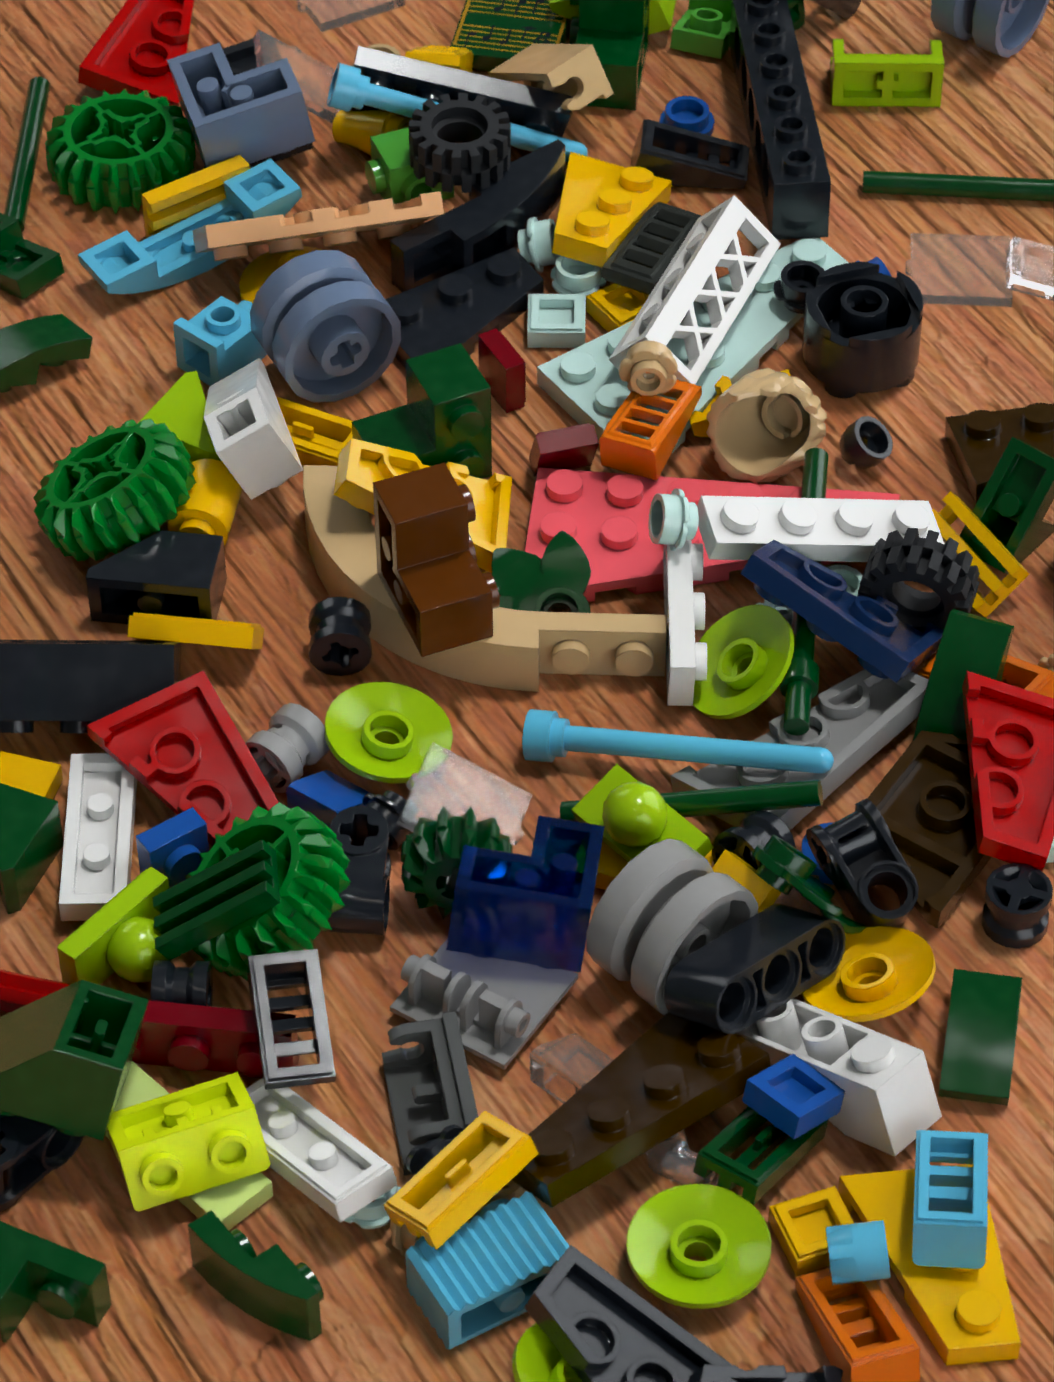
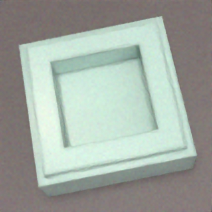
(556, 320)

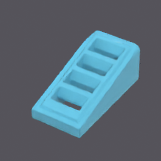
(950, 1200)

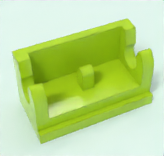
(886, 78)

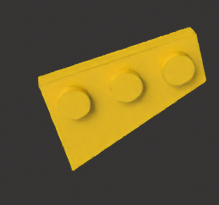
(602, 207)
(959, 1308)

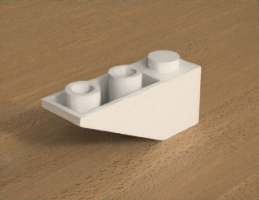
(251, 430)
(882, 1078)

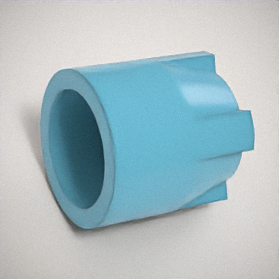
(858, 1252)

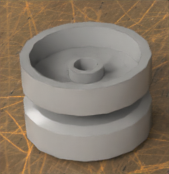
(660, 912)

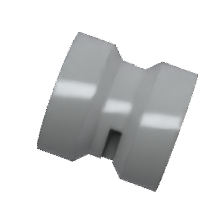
(291, 742)

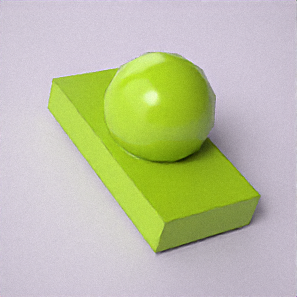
(635, 816)
(117, 936)

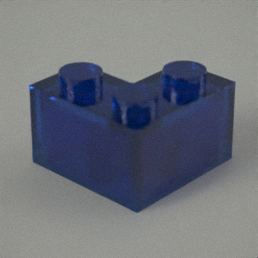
(529, 905)

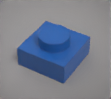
(174, 846)
(793, 1096)

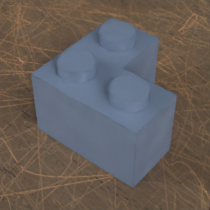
(240, 113)

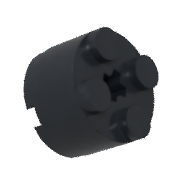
(862, 329)

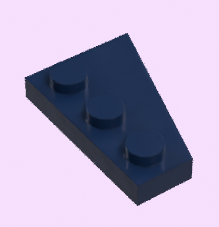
(858, 623)

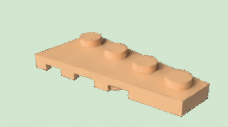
(336, 227)

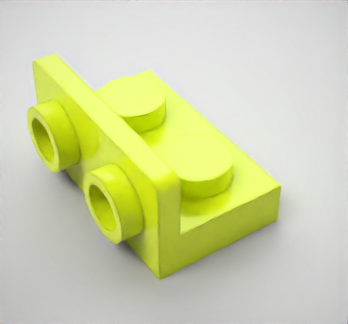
(188, 1141)

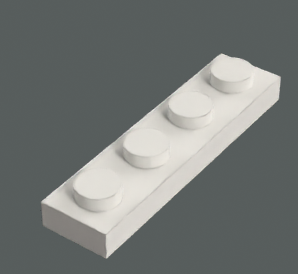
(812, 526)

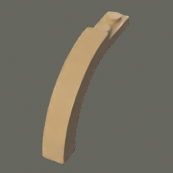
(522, 641)

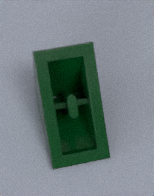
(28, 843)

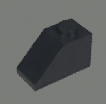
(160, 576)

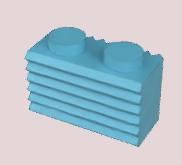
(484, 1268)

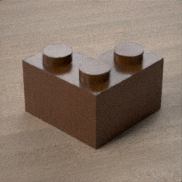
(431, 559)

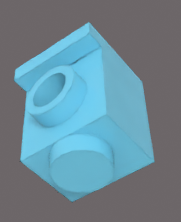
(221, 332)

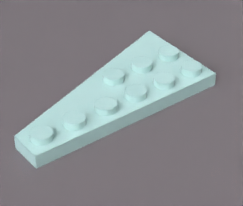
(591, 385)

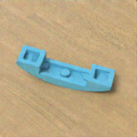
(170, 256)

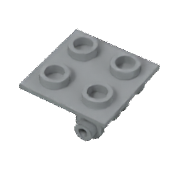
(493, 998)

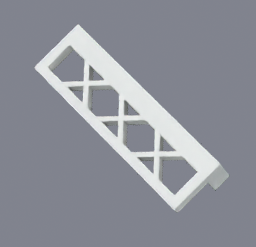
(693, 278)

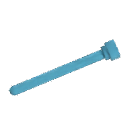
(354, 90)
(551, 736)

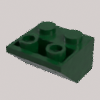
(69, 1056)

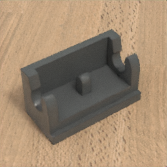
(427, 1082)

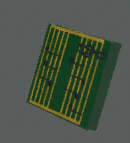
(505, 27)

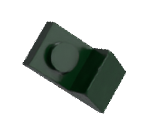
(1016, 503)
(51, 1275)

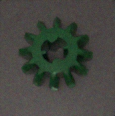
(435, 851)

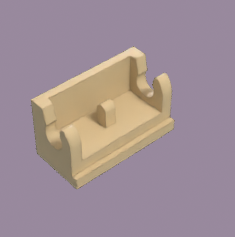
(560, 69)

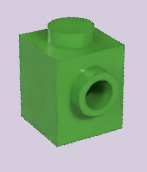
(391, 171)

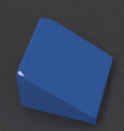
(324, 795)

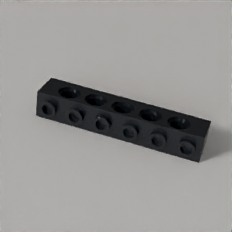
(780, 119)

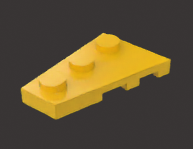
(365, 462)

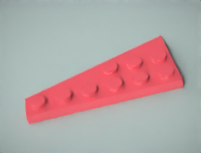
(611, 518)

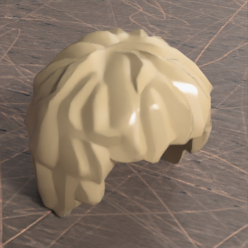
(765, 426)

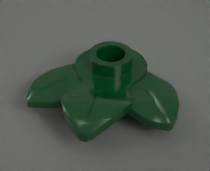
(543, 583)
(789, 868)

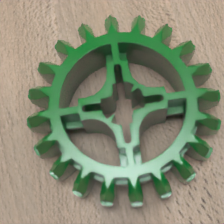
(118, 149)
(114, 490)
(309, 886)

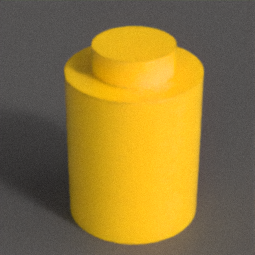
(211, 501)

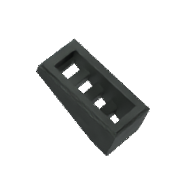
(649, 248)

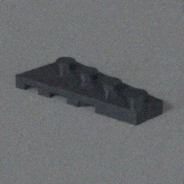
(523, 103)

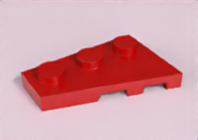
(137, 49)
(187, 753)
(1010, 769)

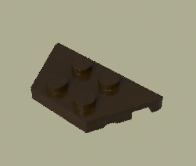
(933, 820)

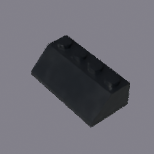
(79, 679)

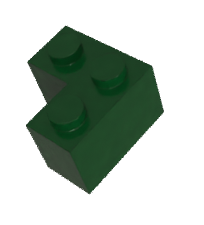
(621, 42)
(444, 413)

